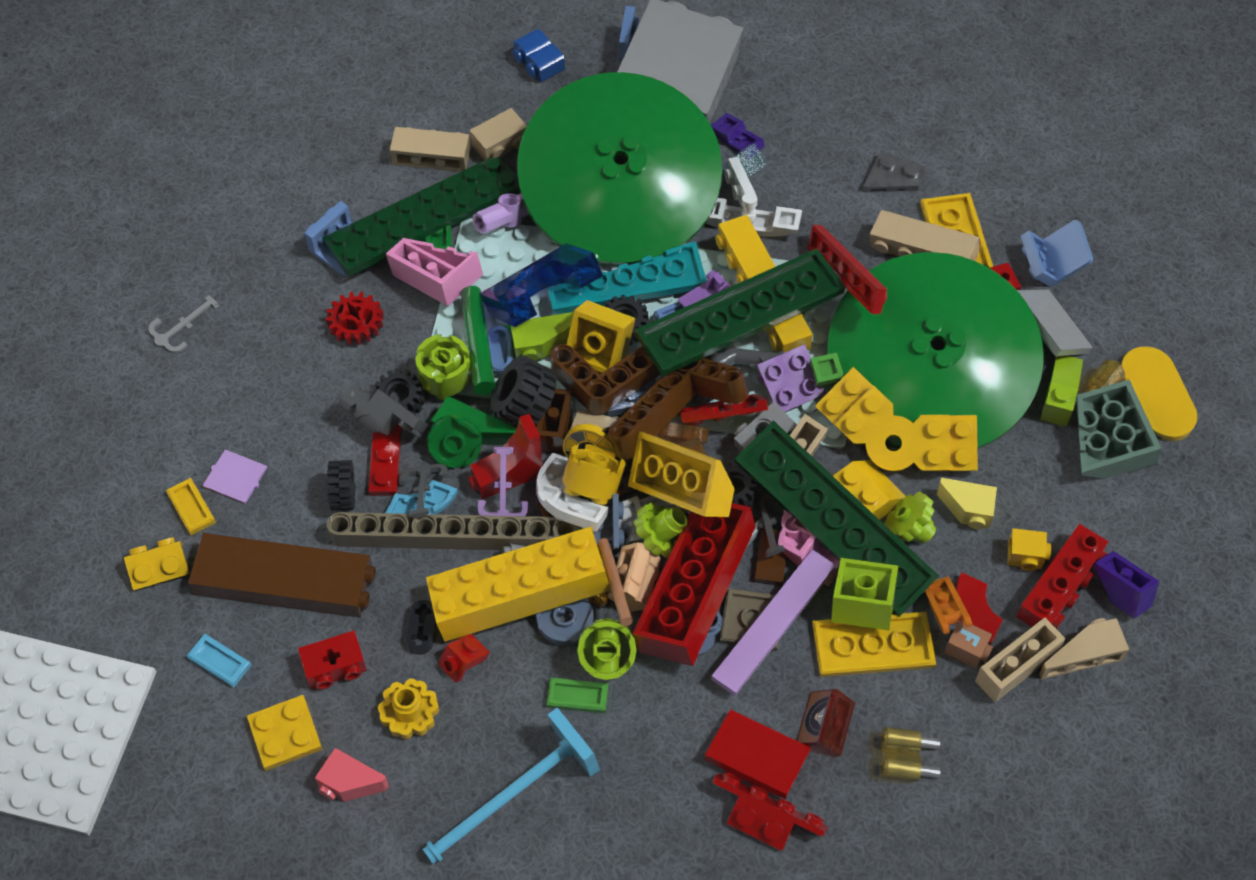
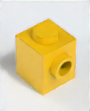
(1028, 549)

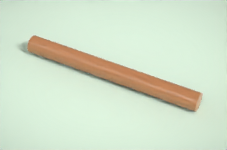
(614, 581)

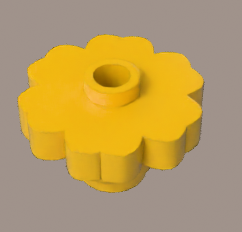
(408, 708)

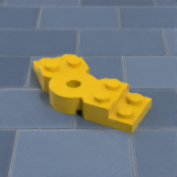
(929, 442)

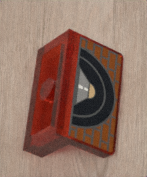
(826, 721)

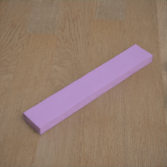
(773, 623)

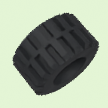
(522, 390)

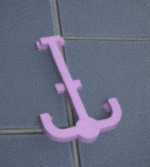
(502, 485)

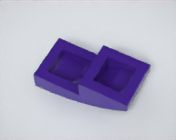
(733, 133)

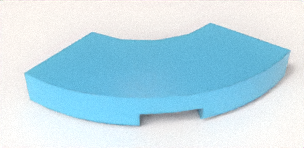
(436, 499)

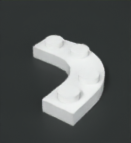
(562, 505)

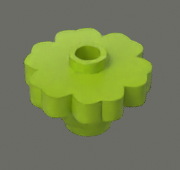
(912, 519)
(660, 527)

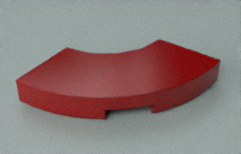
(974, 599)

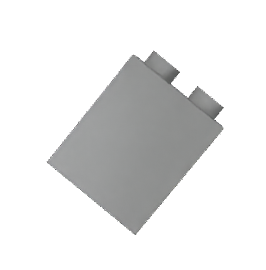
(685, 52)

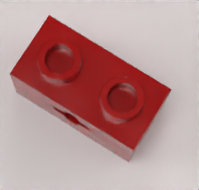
(317, 658)

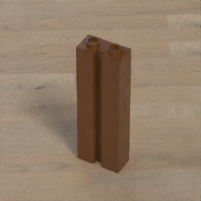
(282, 575)

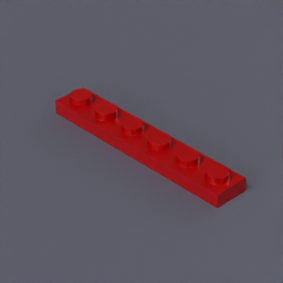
(849, 270)

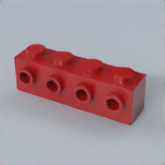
(1063, 578)

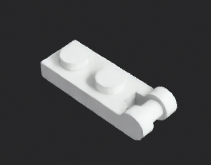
(741, 188)

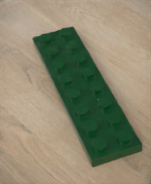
(421, 214)
(739, 311)
(831, 511)

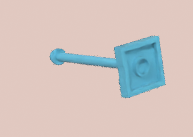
(570, 745)

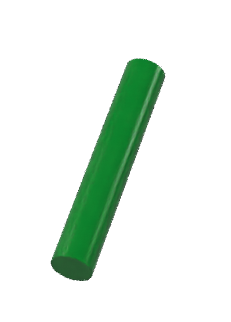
(477, 340)

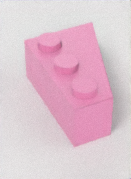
(434, 270)

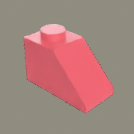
(348, 778)

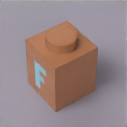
(969, 645)

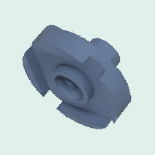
(569, 632)

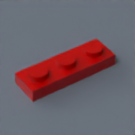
(385, 463)

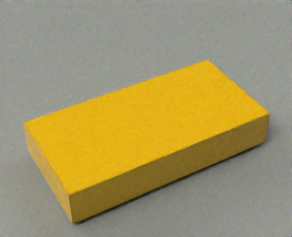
(190, 506)

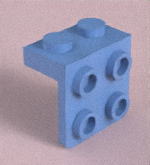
(333, 220)
(1057, 254)

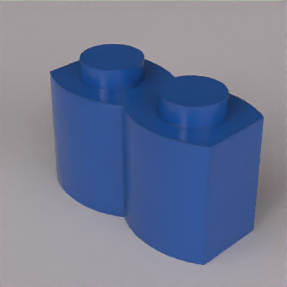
(538, 55)

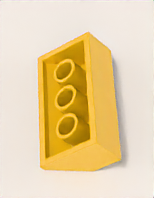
(681, 476)

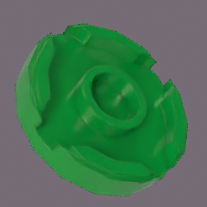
(454, 441)

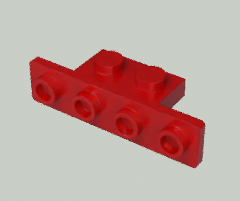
(763, 816)

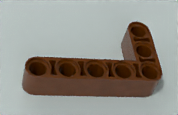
(571, 367)
(669, 397)

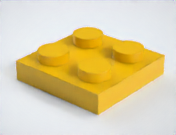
(284, 732)

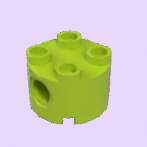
(443, 365)
(606, 649)

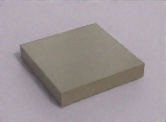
(741, 612)

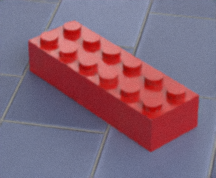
(693, 585)

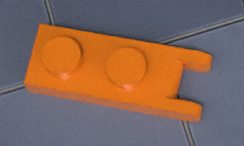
(946, 604)

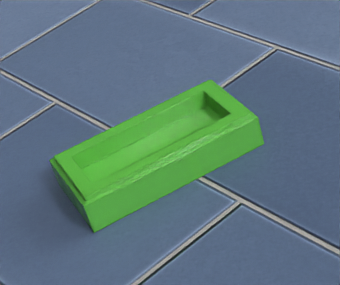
(577, 695)

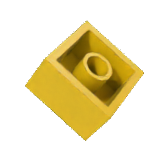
(600, 335)

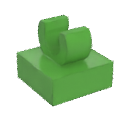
(826, 369)

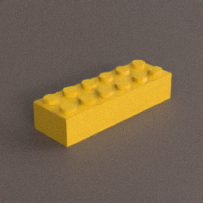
(517, 584)

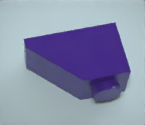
(1126, 584)

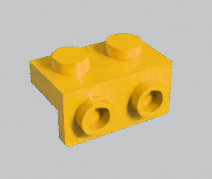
(156, 564)

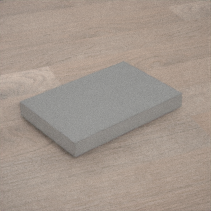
(1054, 324)

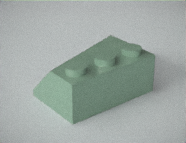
(1114, 432)

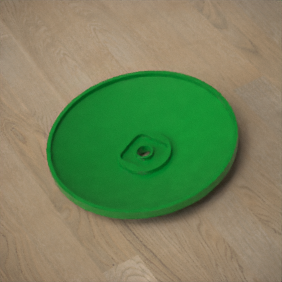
(613, 208)
(988, 335)

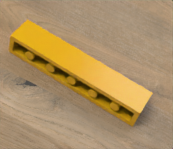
(749, 258)

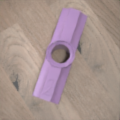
(505, 213)

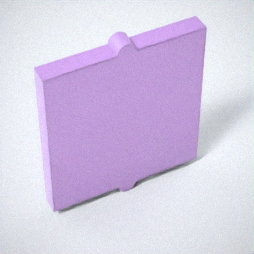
(235, 476)

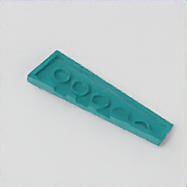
(665, 275)

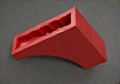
(520, 466)

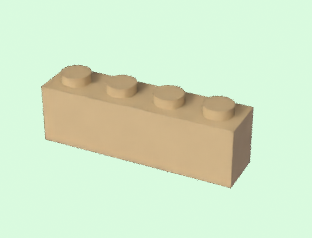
(906, 235)

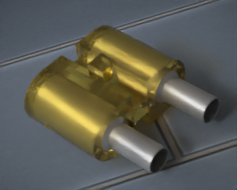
(901, 754)

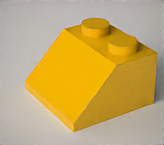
(870, 487)

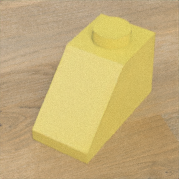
(968, 502)

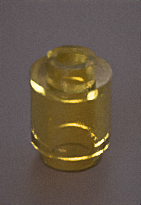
(1106, 374)

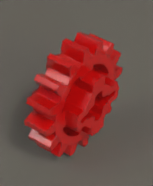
(350, 318)

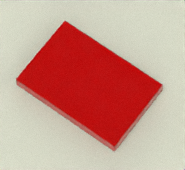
(757, 754)

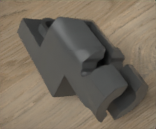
(379, 411)

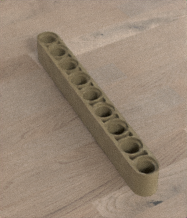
(440, 527)

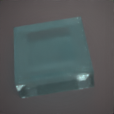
(751, 159)

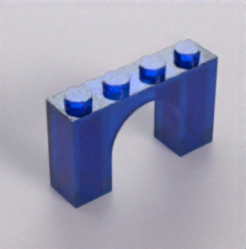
(511, 299)

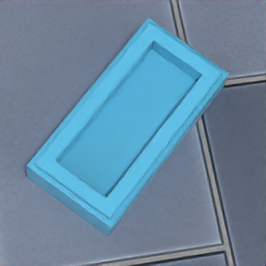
(219, 660)

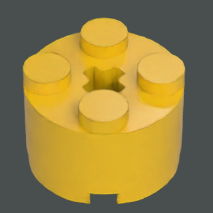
(593, 473)

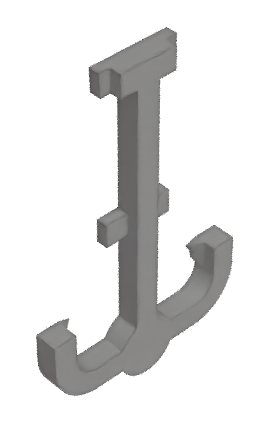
(162, 340)

